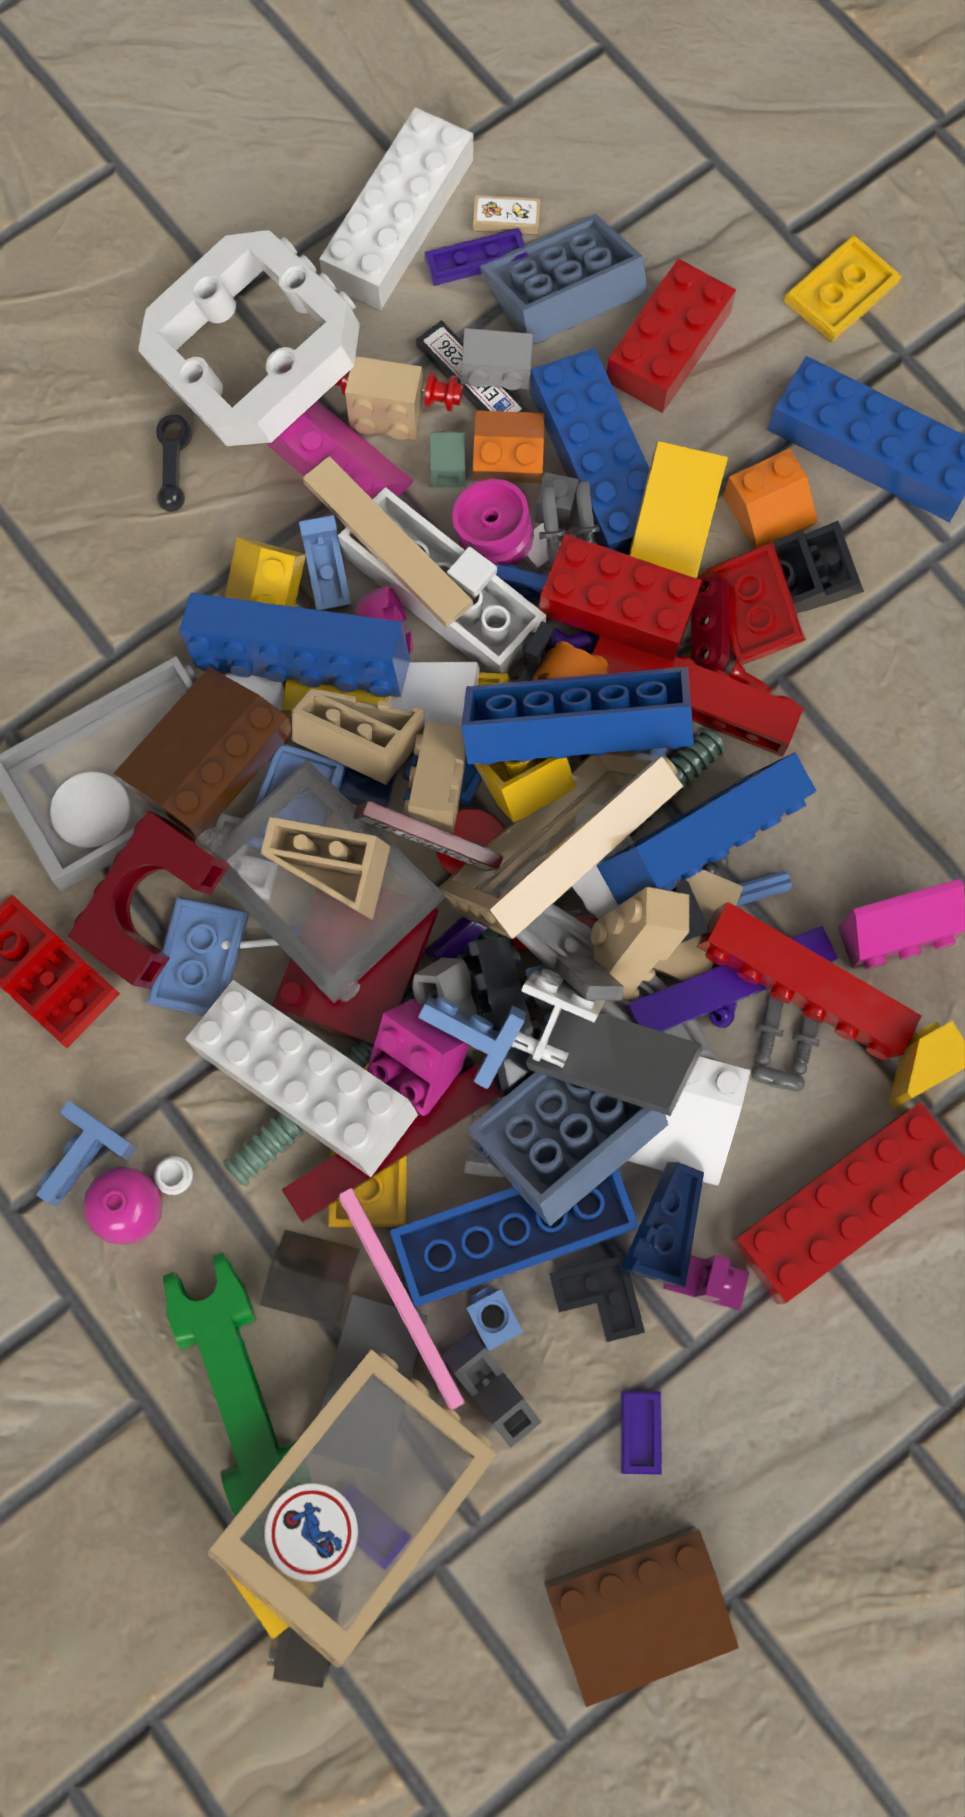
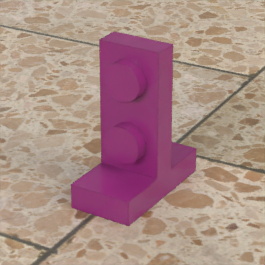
(714, 1282)

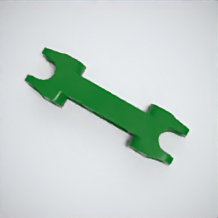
(216, 1330)

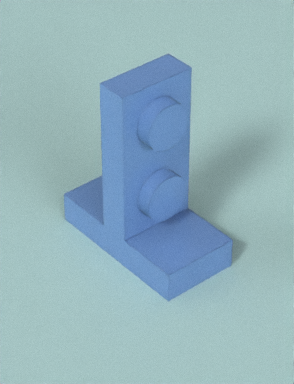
(325, 563)
(475, 1032)
(79, 1153)

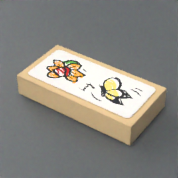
(506, 214)

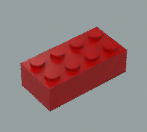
(670, 335)
(619, 597)

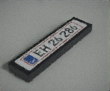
(446, 353)

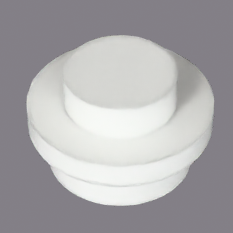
(173, 1175)

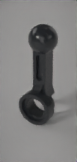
(170, 495)

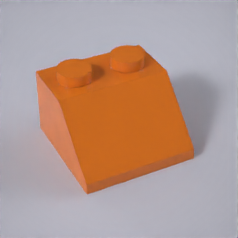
(508, 446)
(771, 499)

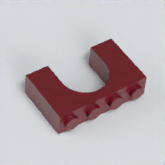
(106, 922)

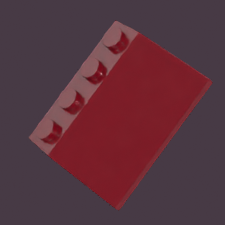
(380, 991)

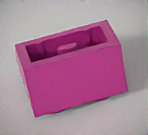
(415, 1056)

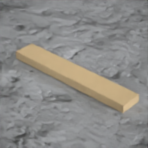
(387, 542)

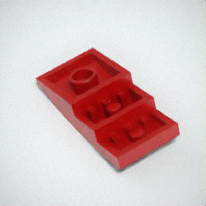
(48, 975)

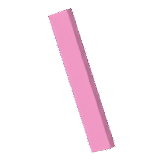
(401, 1299)

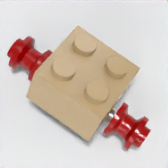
(390, 397)

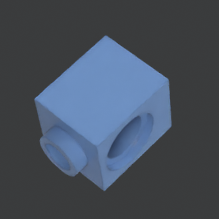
(510, 1325)

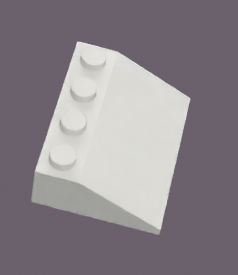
(701, 1121)

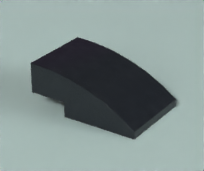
(818, 567)

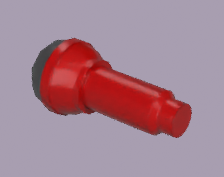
(738, 673)

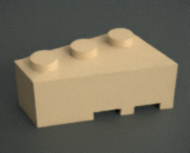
(357, 733)

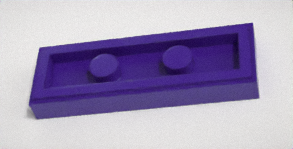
(465, 258)

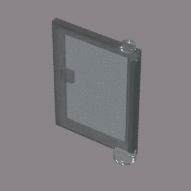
(311, 926)

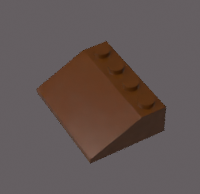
(205, 751)
(641, 1615)

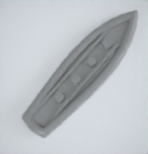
(562, 935)

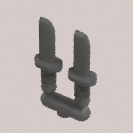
(550, 519)
(769, 1029)

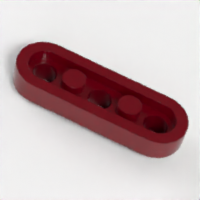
(715, 634)

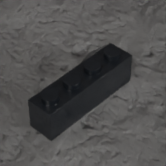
(494, 991)

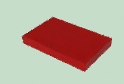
(759, 605)

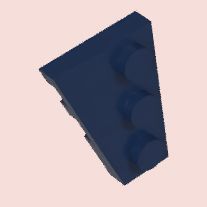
(667, 1228)

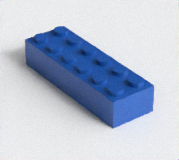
(873, 437)
(593, 442)
(296, 644)
(577, 716)
(708, 830)
(502, 1238)

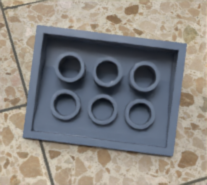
(566, 278)
(561, 1140)

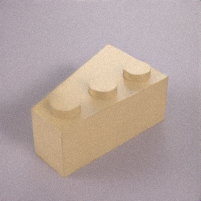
(437, 777)
(332, 859)
(640, 935)

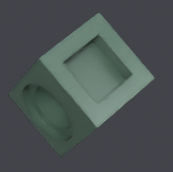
(447, 459)

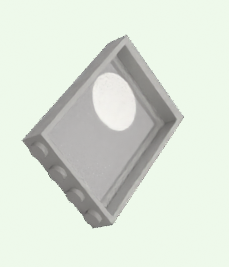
(65, 781)

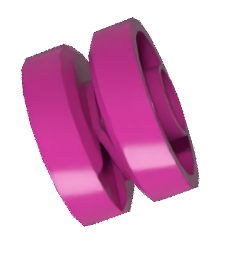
(494, 521)

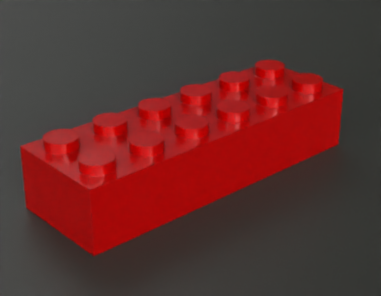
(849, 1203)

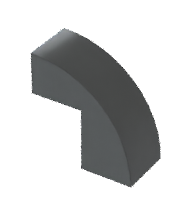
(491, 1389)

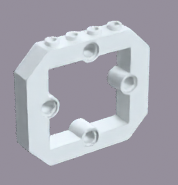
(294, 377)

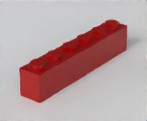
(716, 699)
(809, 982)

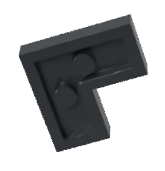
(535, 648)
(605, 1286)

